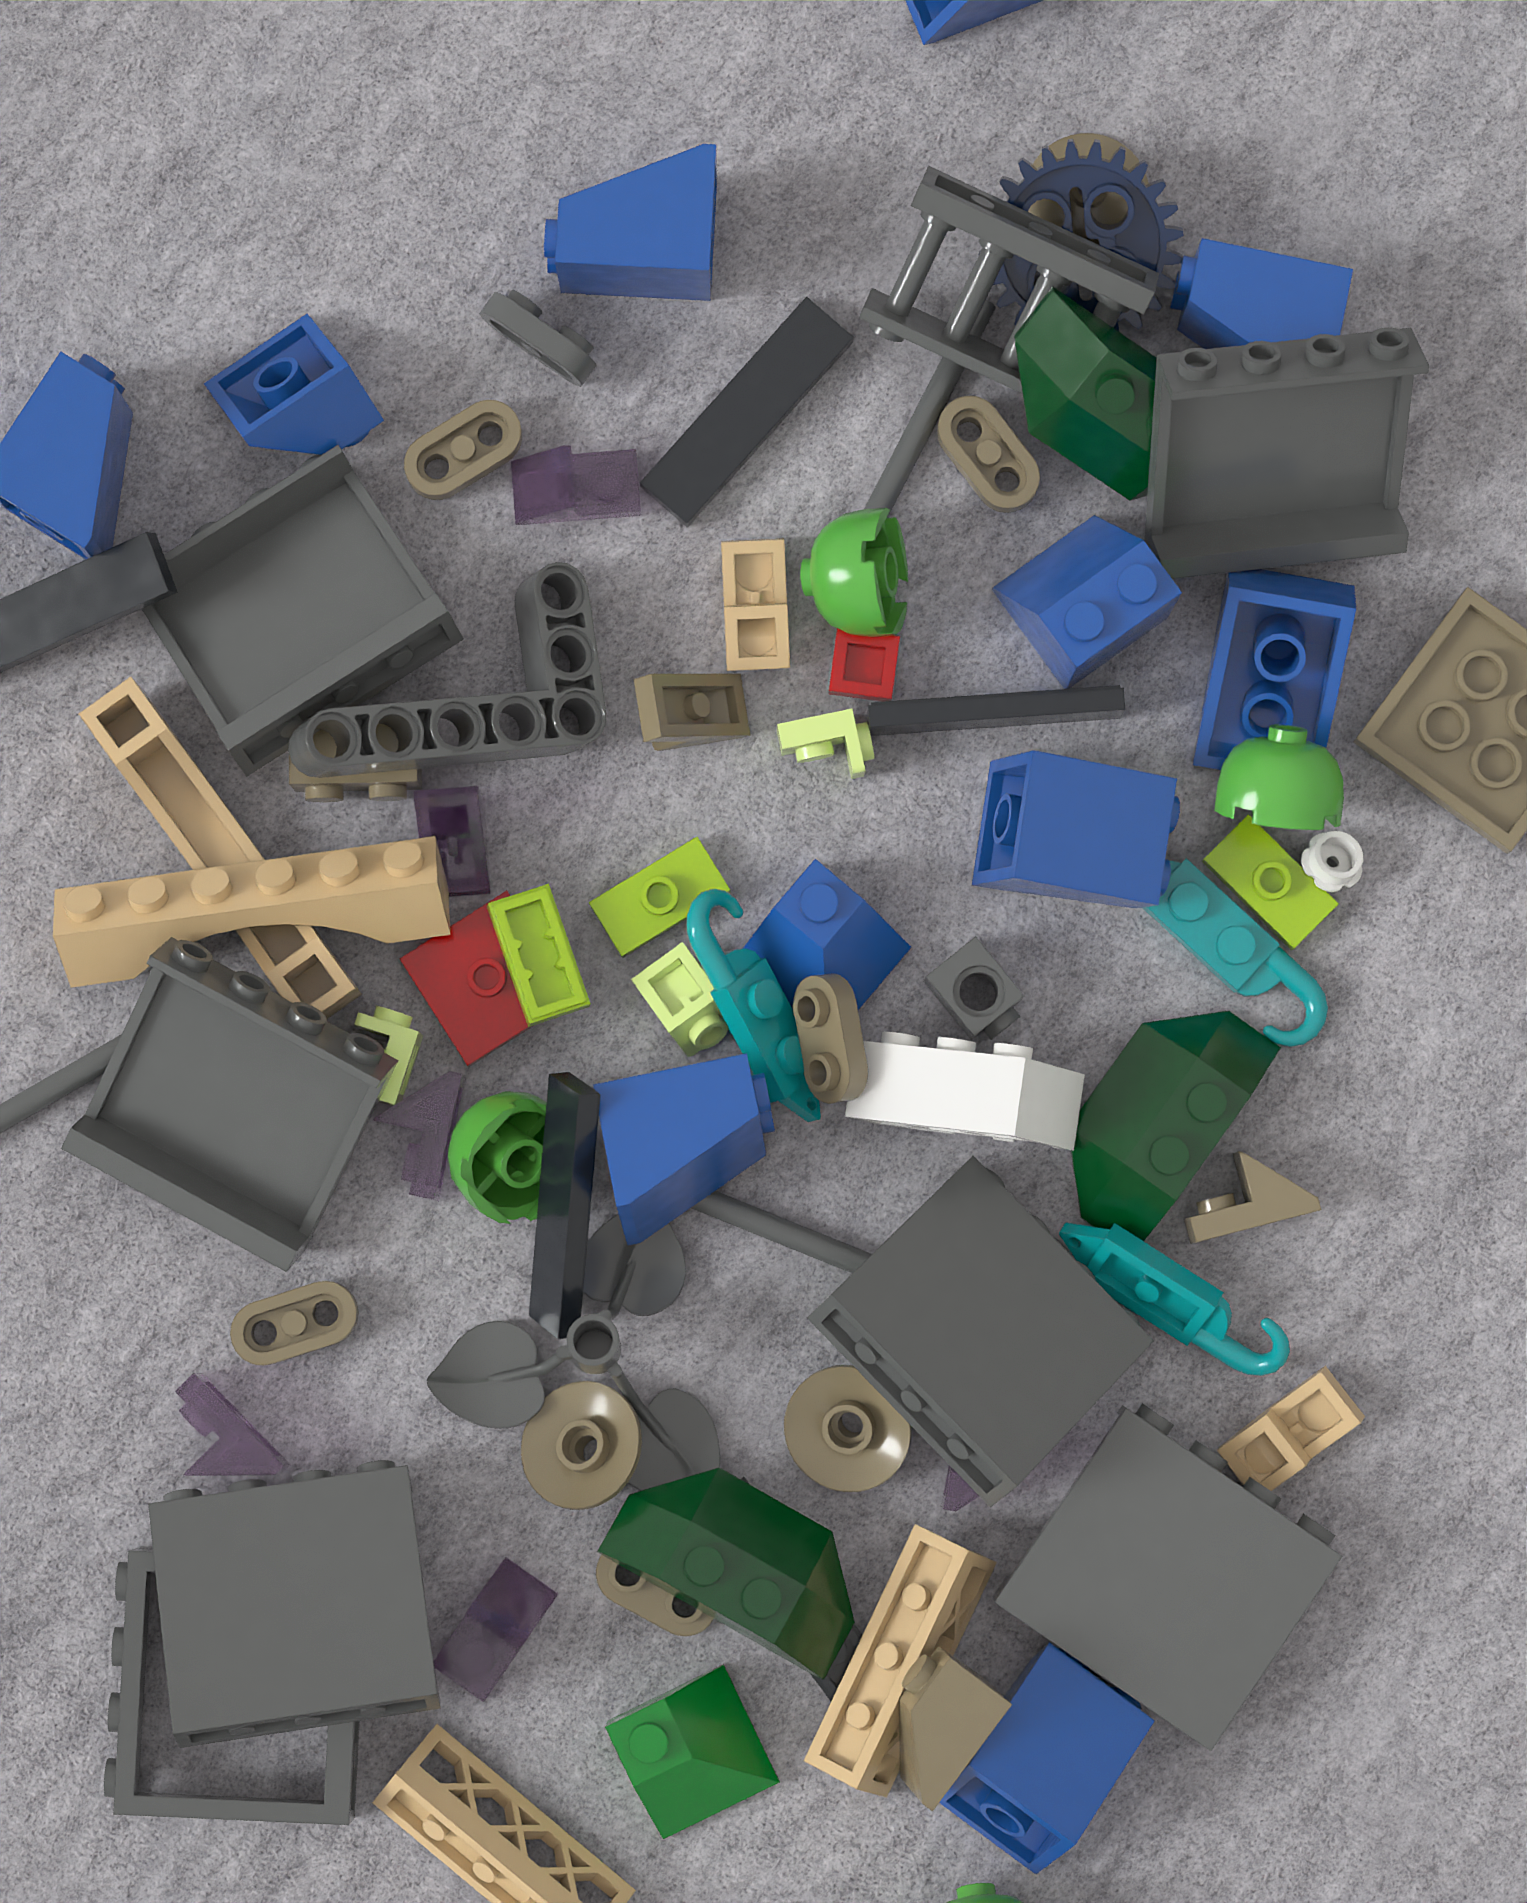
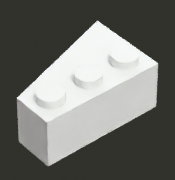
(968, 1091)

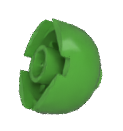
(857, 573)
(1282, 781)
(499, 1155)

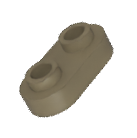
(460, 447)
(989, 455)
(830, 1038)
(295, 1323)
(648, 1601)

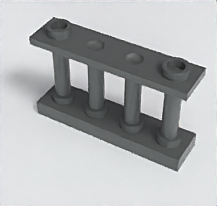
(1002, 233)

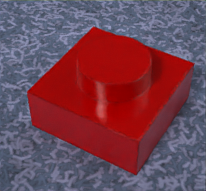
(864, 666)

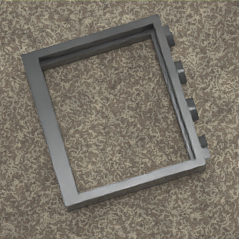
(126, 1718)

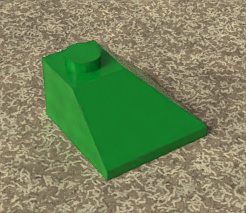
(691, 1751)

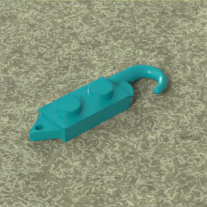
(1236, 948)
(753, 1007)
(1169, 1296)

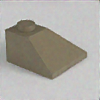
(943, 1722)

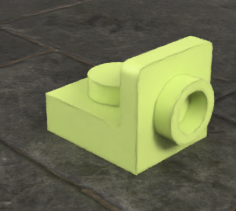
(815, 736)
(682, 1000)
(402, 1045)

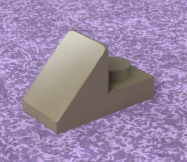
(691, 709)
(1267, 1200)

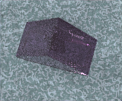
(459, 826)

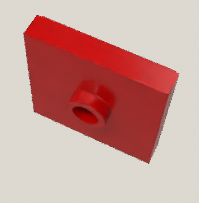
(469, 985)

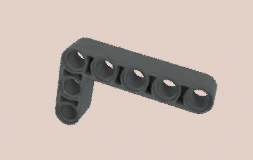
(478, 716)

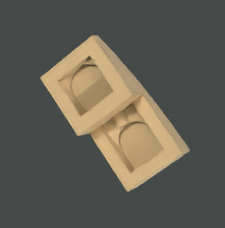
(755, 604)
(1292, 1431)

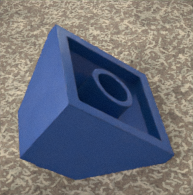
(295, 394)
(827, 930)

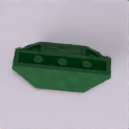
(1088, 392)
(1162, 1115)
(739, 1563)

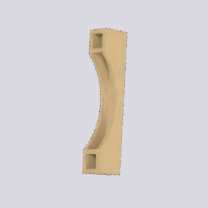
(209, 837)
(370, 890)

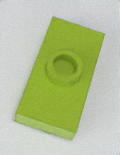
(1269, 882)
(656, 897)
(538, 955)

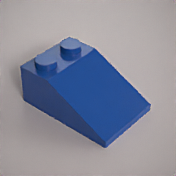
(1274, 660)

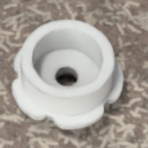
(1340, 848)

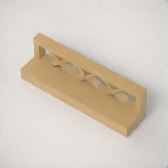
(920, 1609)
(481, 1850)

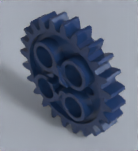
(1137, 236)

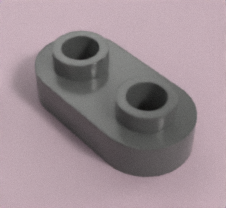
(519, 322)

